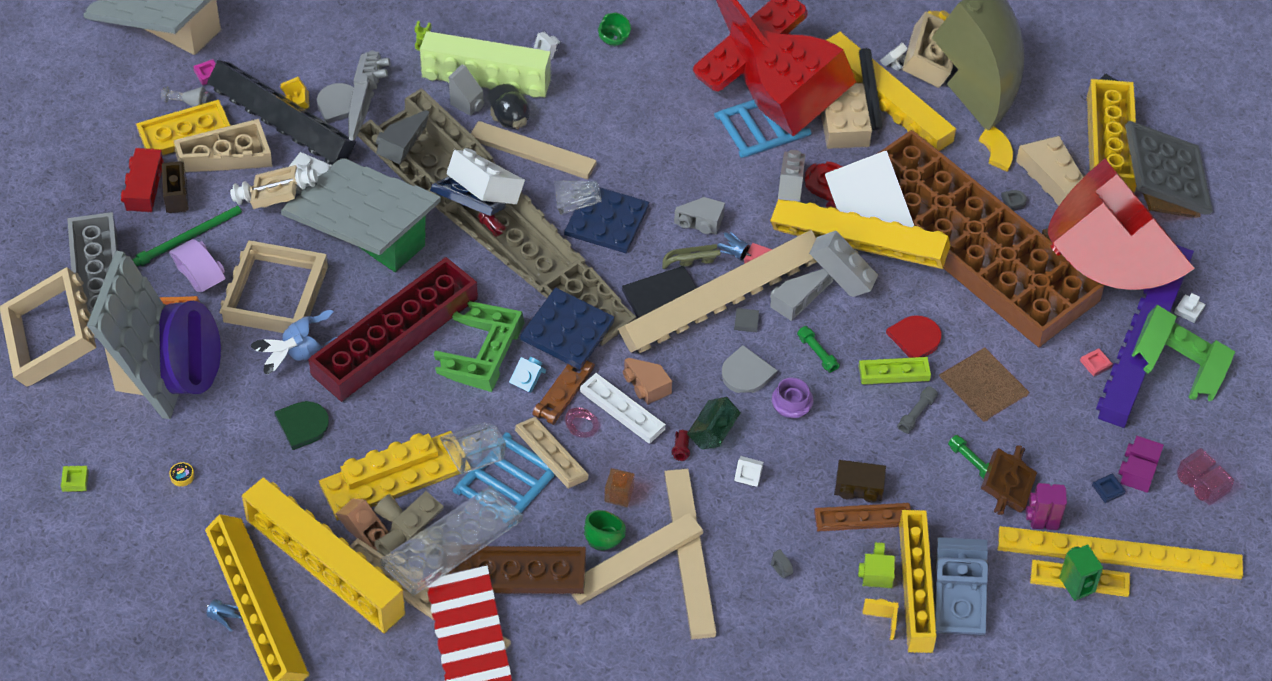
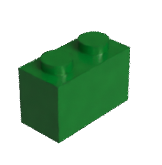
(1081, 572)

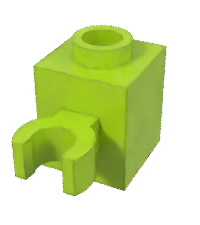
(877, 568)

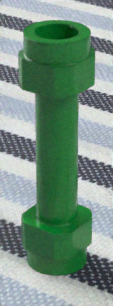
(807, 336)
(958, 444)

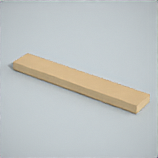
(533, 150)
(638, 556)

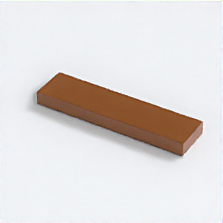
(859, 516)

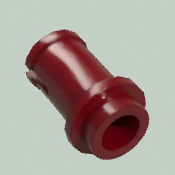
(491, 223)
(681, 446)

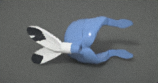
(294, 342)

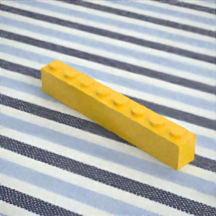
(900, 101)
(863, 233)
(256, 600)

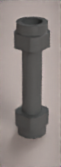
(908, 421)

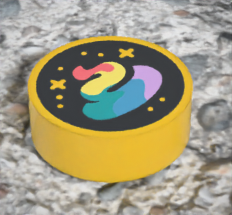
(181, 474)

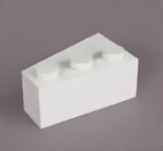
(484, 178)

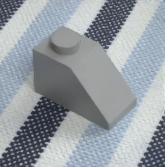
(465, 91)

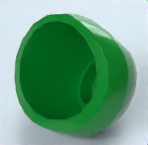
(603, 530)

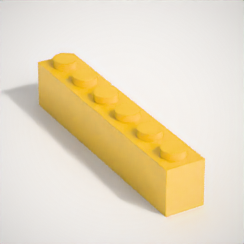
(917, 581)

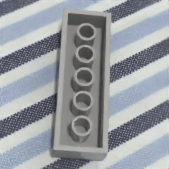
(91, 251)

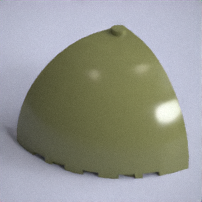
(989, 54)

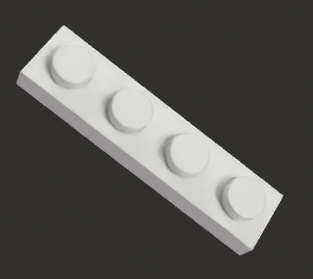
(622, 408)

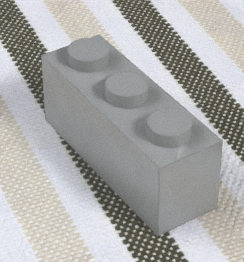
(791, 176)
(843, 264)

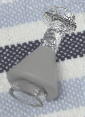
(192, 98)

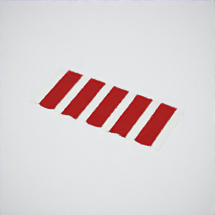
(468, 627)

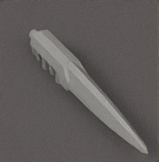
(365, 80)

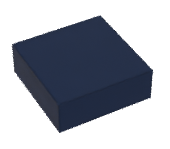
(1108, 488)

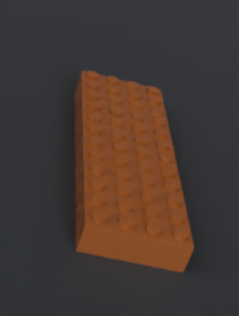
(991, 245)

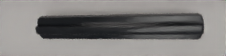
(870, 88)

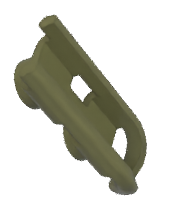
(706, 253)

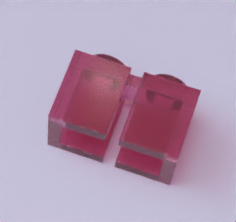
(1208, 484)

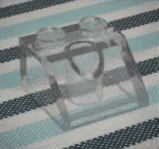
(475, 446)

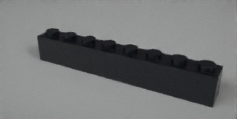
(280, 112)

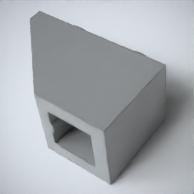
(701, 214)

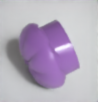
(792, 398)

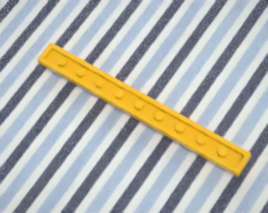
(1123, 552)

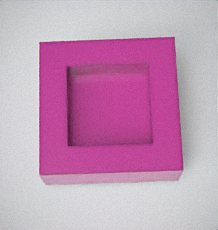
(204, 71)

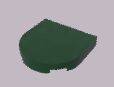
(302, 423)

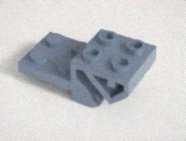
(961, 586)

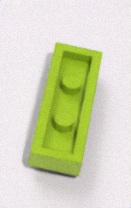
(894, 370)

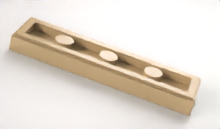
(551, 452)

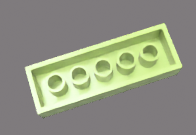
(487, 62)

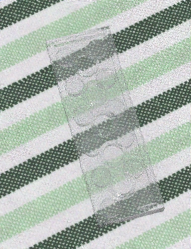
(451, 540)

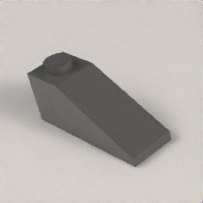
(401, 137)

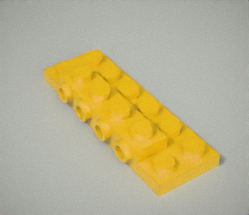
(391, 471)

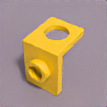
(883, 609)

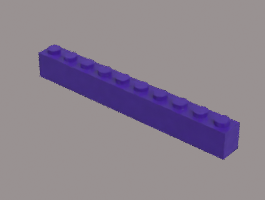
(1129, 372)

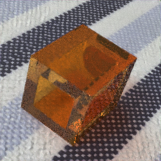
(619, 487)

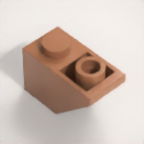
(648, 378)
(362, 521)

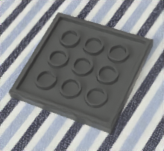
(1168, 168)

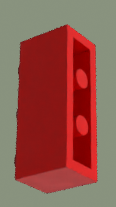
(142, 180)

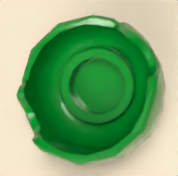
(612, 25)

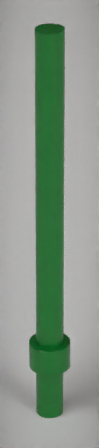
(144, 257)

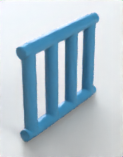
(763, 144)
(522, 501)

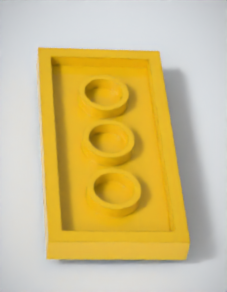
(163, 130)

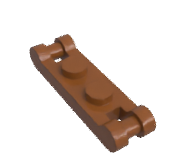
(562, 392)

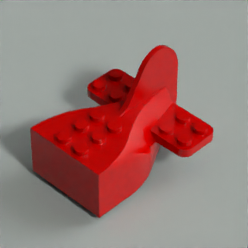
(785, 72)

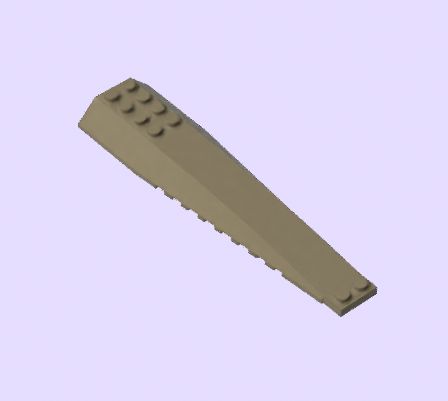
(529, 241)

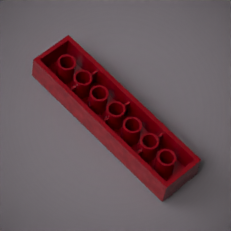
(392, 329)

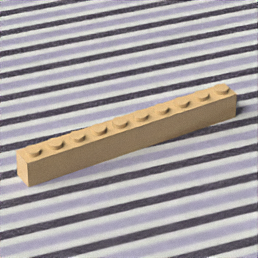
(717, 293)

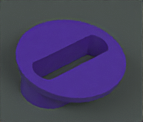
(188, 347)

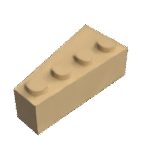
(225, 149)
(1050, 166)

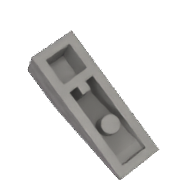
(798, 293)

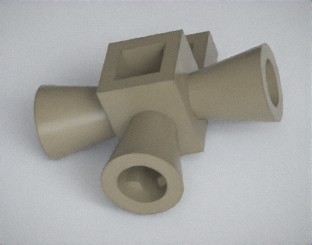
(407, 522)

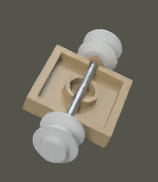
(274, 186)

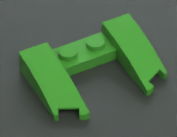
(1212, 358)
(483, 371)

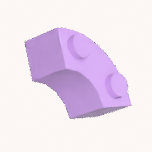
(197, 265)

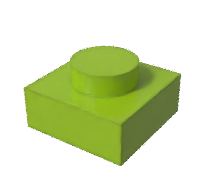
(74, 478)

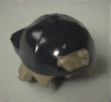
(508, 106)

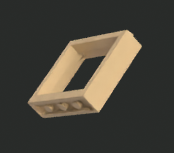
(279, 255)
(29, 371)

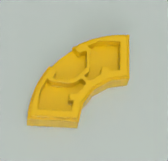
(999, 147)

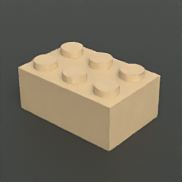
(924, 56)
(847, 120)

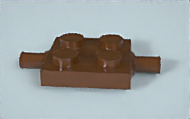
(1009, 480)

